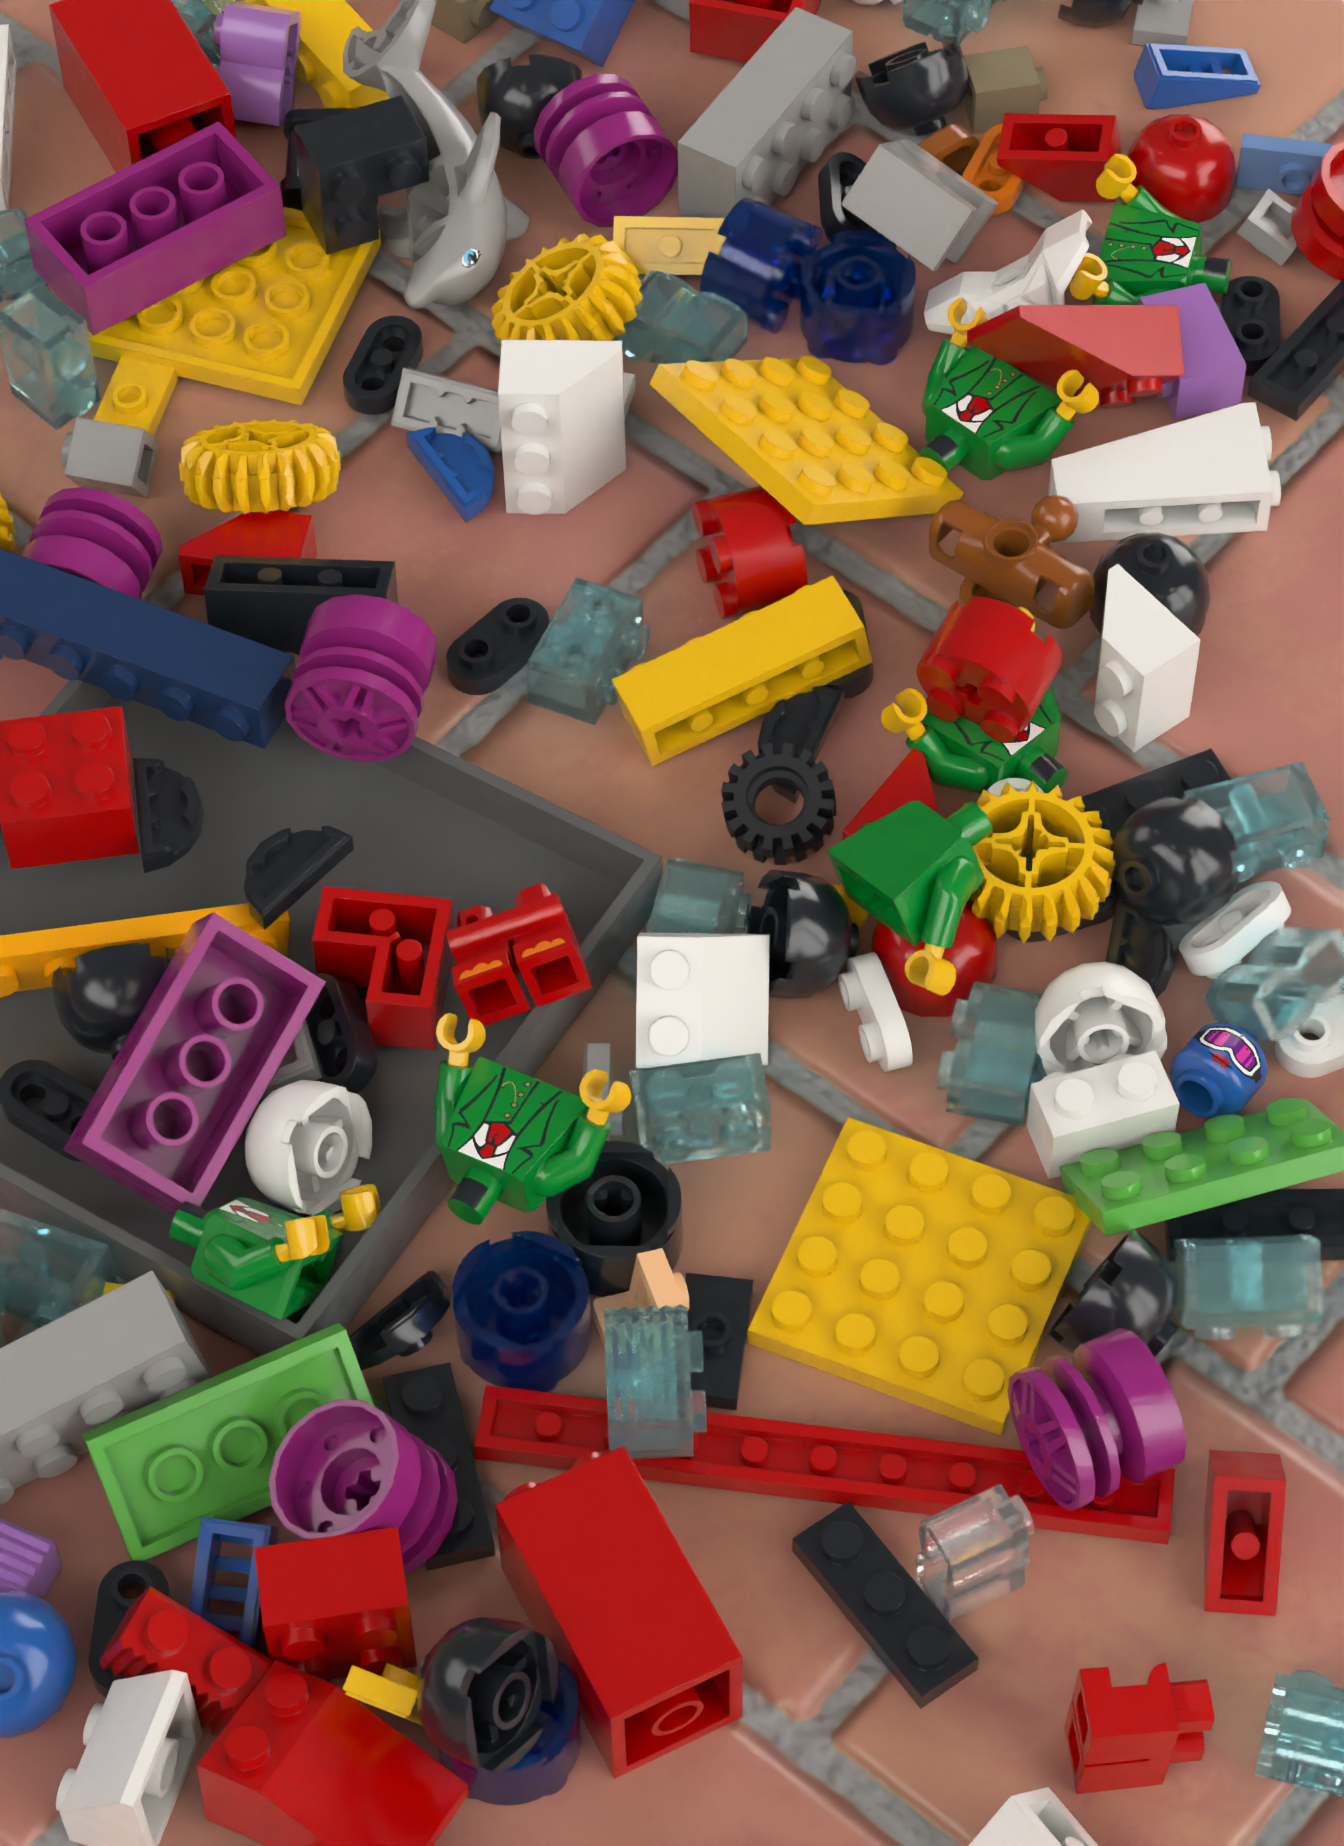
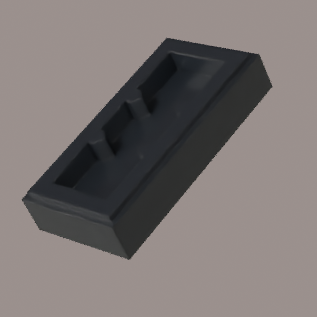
(722, 1312)

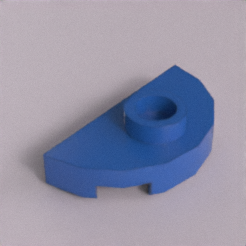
(457, 466)

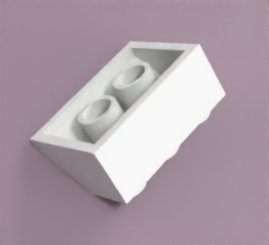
(560, 421)

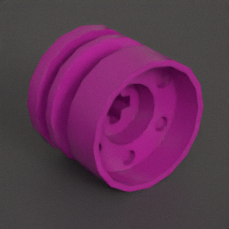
(606, 149)
(96, 539)
(361, 678)
(1097, 1418)
(361, 1472)

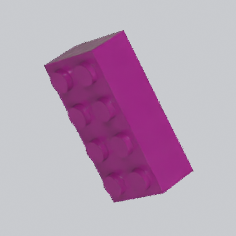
(156, 227)
(195, 1065)

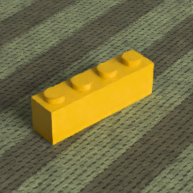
(321, 50)
(742, 670)

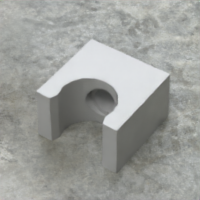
(919, 203)

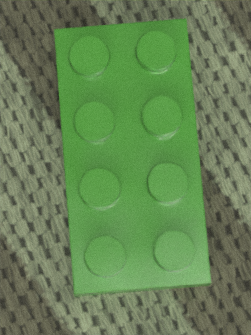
(1205, 1166)
(215, 1441)

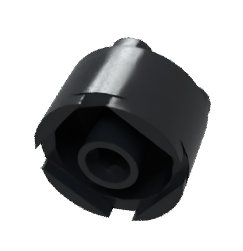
(618, 1212)

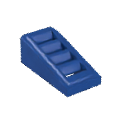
(1192, 75)
(207, 1563)

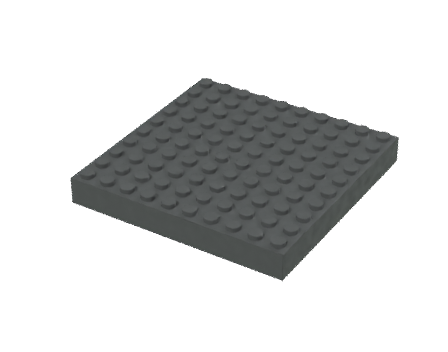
(417, 830)

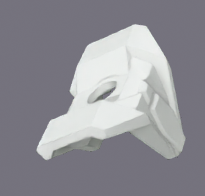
(1031, 280)

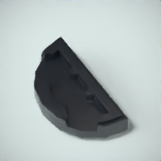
(801, 722)
(167, 813)
(289, 867)
(1141, 947)
(403, 1323)

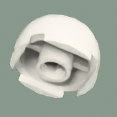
(1097, 1015)
(307, 1145)

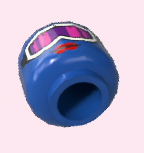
(1218, 1071)

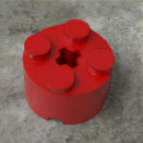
(748, 550)
(988, 667)

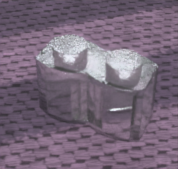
(974, 1551)

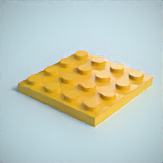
(253, 323)
(806, 438)
(921, 1275)

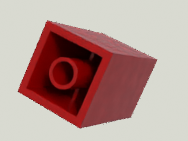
(136, 75)
(620, 1609)

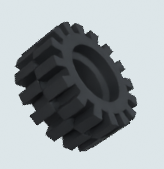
(773, 768)

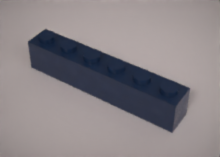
(142, 651)

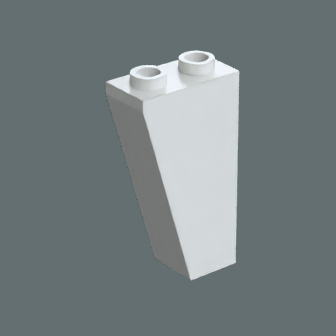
(1173, 479)

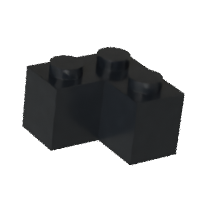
(351, 162)

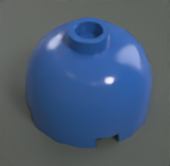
(34, 1662)

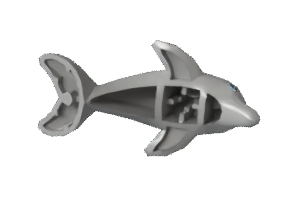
(459, 217)

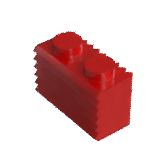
(167, 1636)

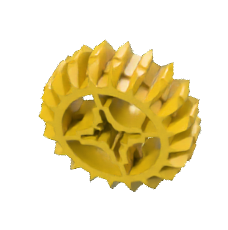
(569, 293)
(259, 466)
(1067, 860)

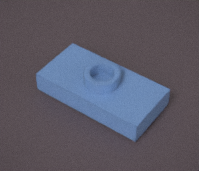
(1278, 163)

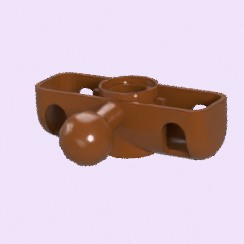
(1014, 556)

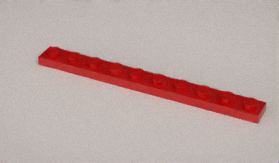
(817, 1464)

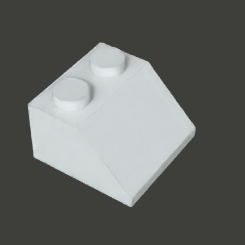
(1142, 664)
(701, 997)
(131, 1762)

